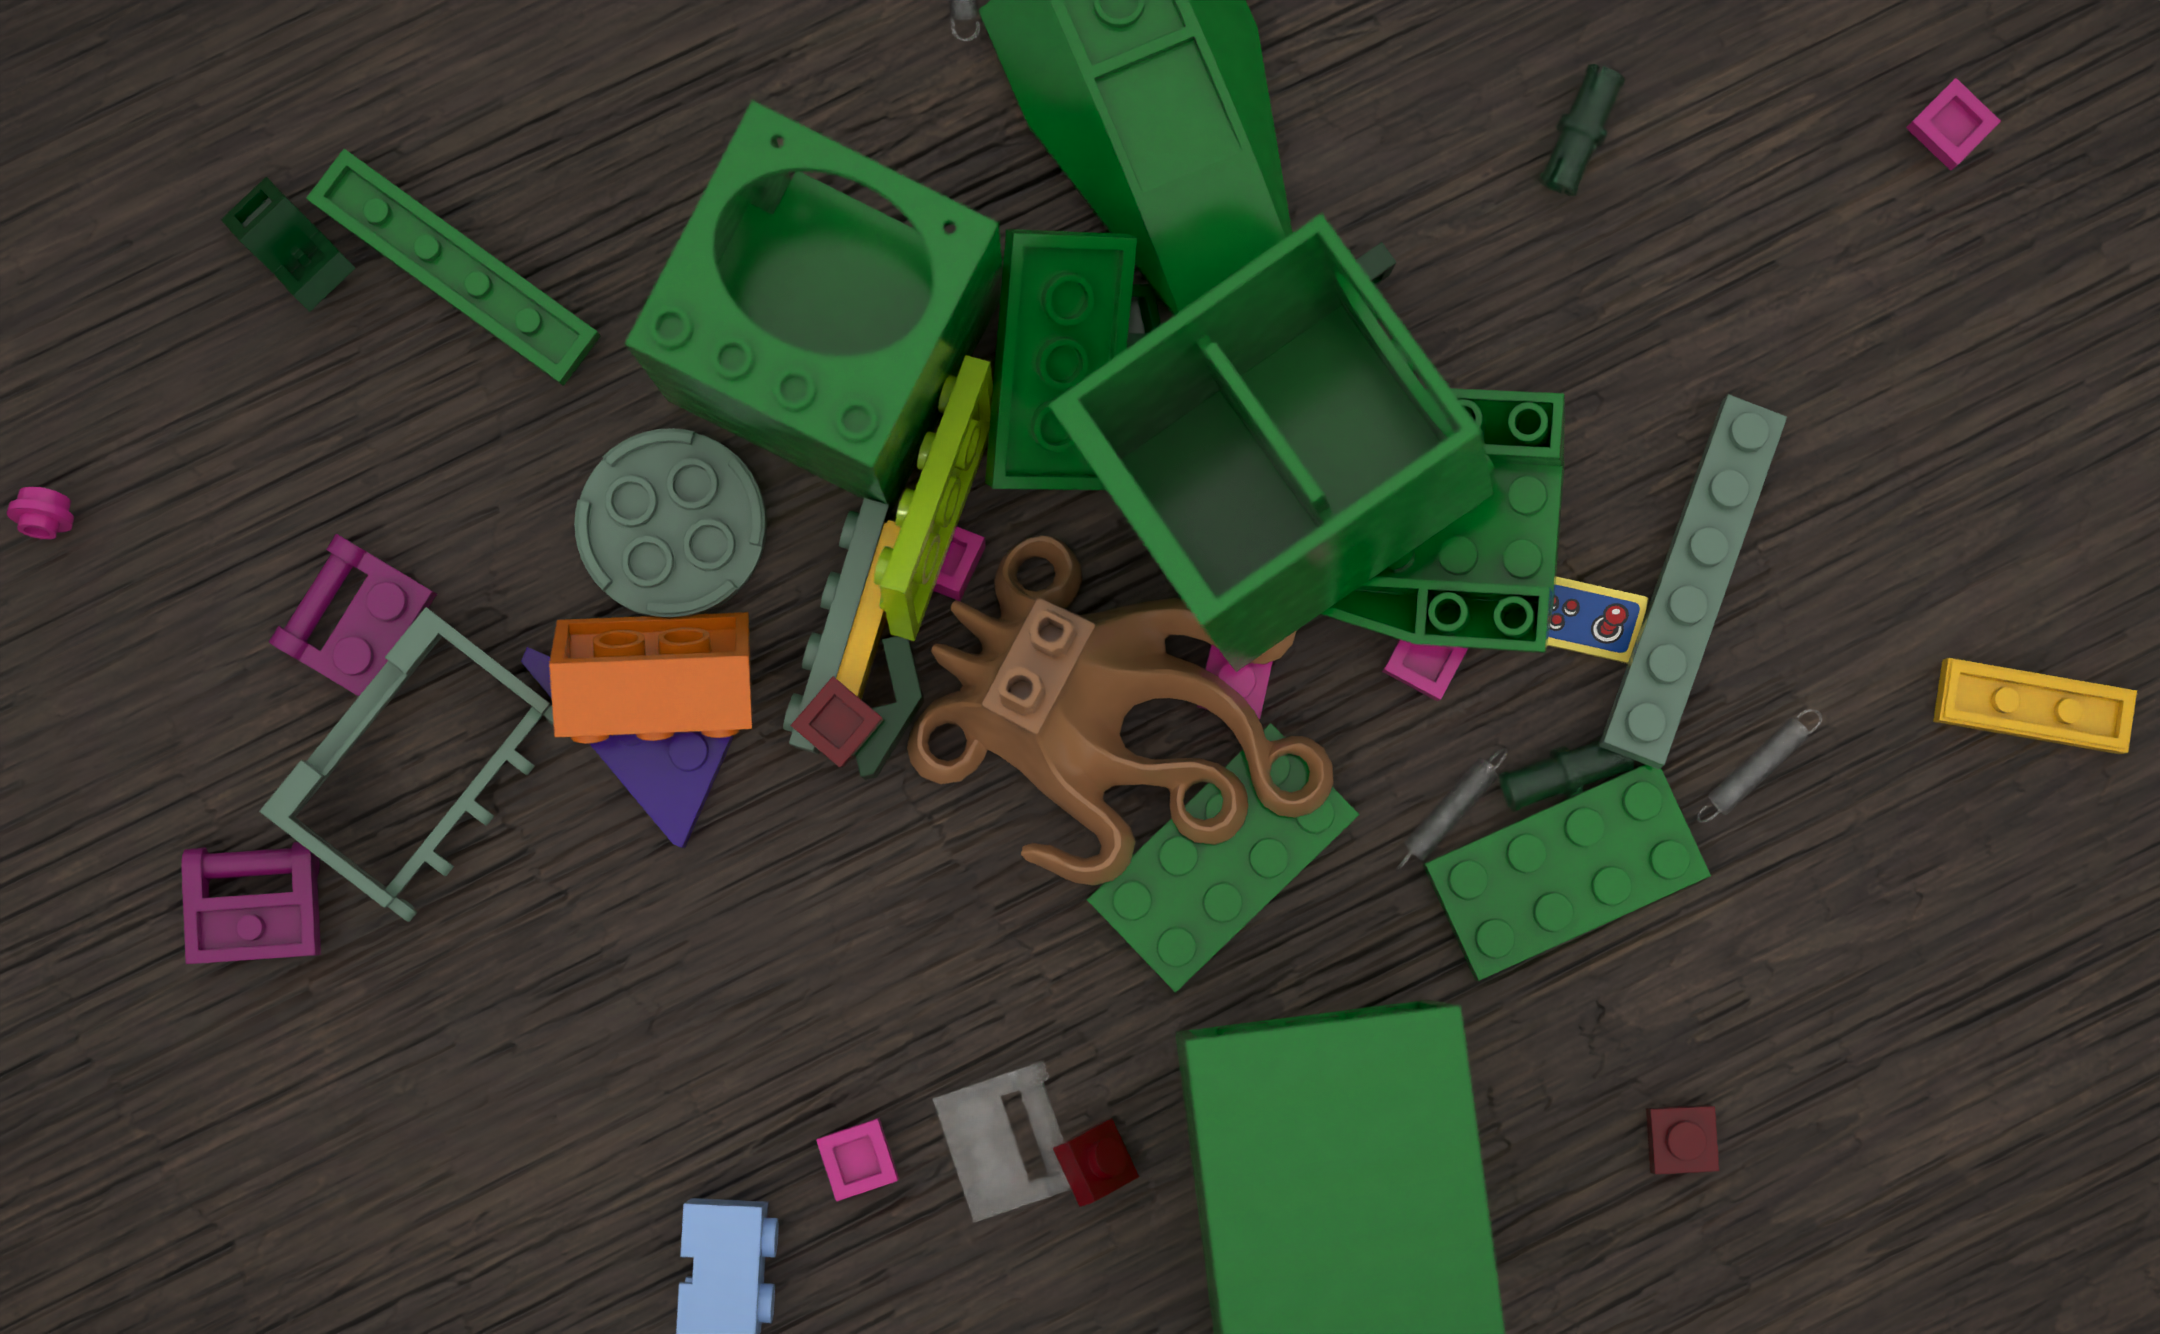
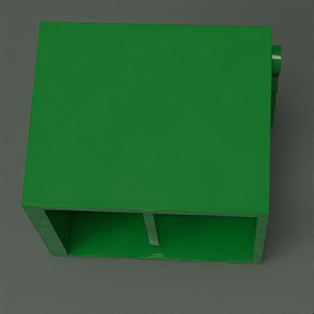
(815, 312)
(1278, 442)
(1340, 1174)

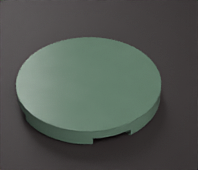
(670, 523)

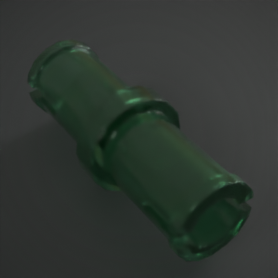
(1582, 130)
(1561, 773)

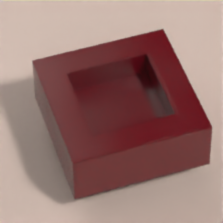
(837, 722)
(1682, 1139)
(1096, 1162)

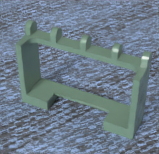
(311, 774)

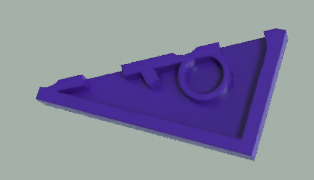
(663, 775)

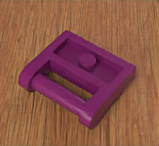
(369, 627)
(250, 924)

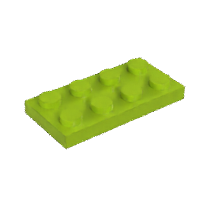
(934, 508)

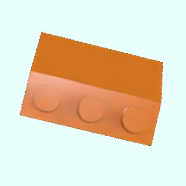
(651, 676)

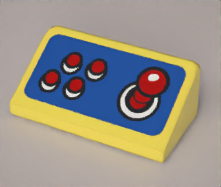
(1595, 620)

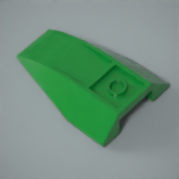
(1155, 125)
(1495, 567)

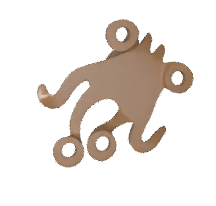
(1054, 704)

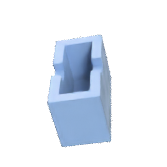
(728, 1267)

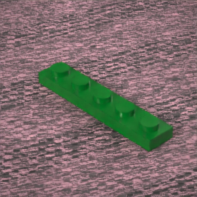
(453, 267)

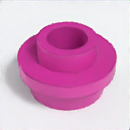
(41, 512)

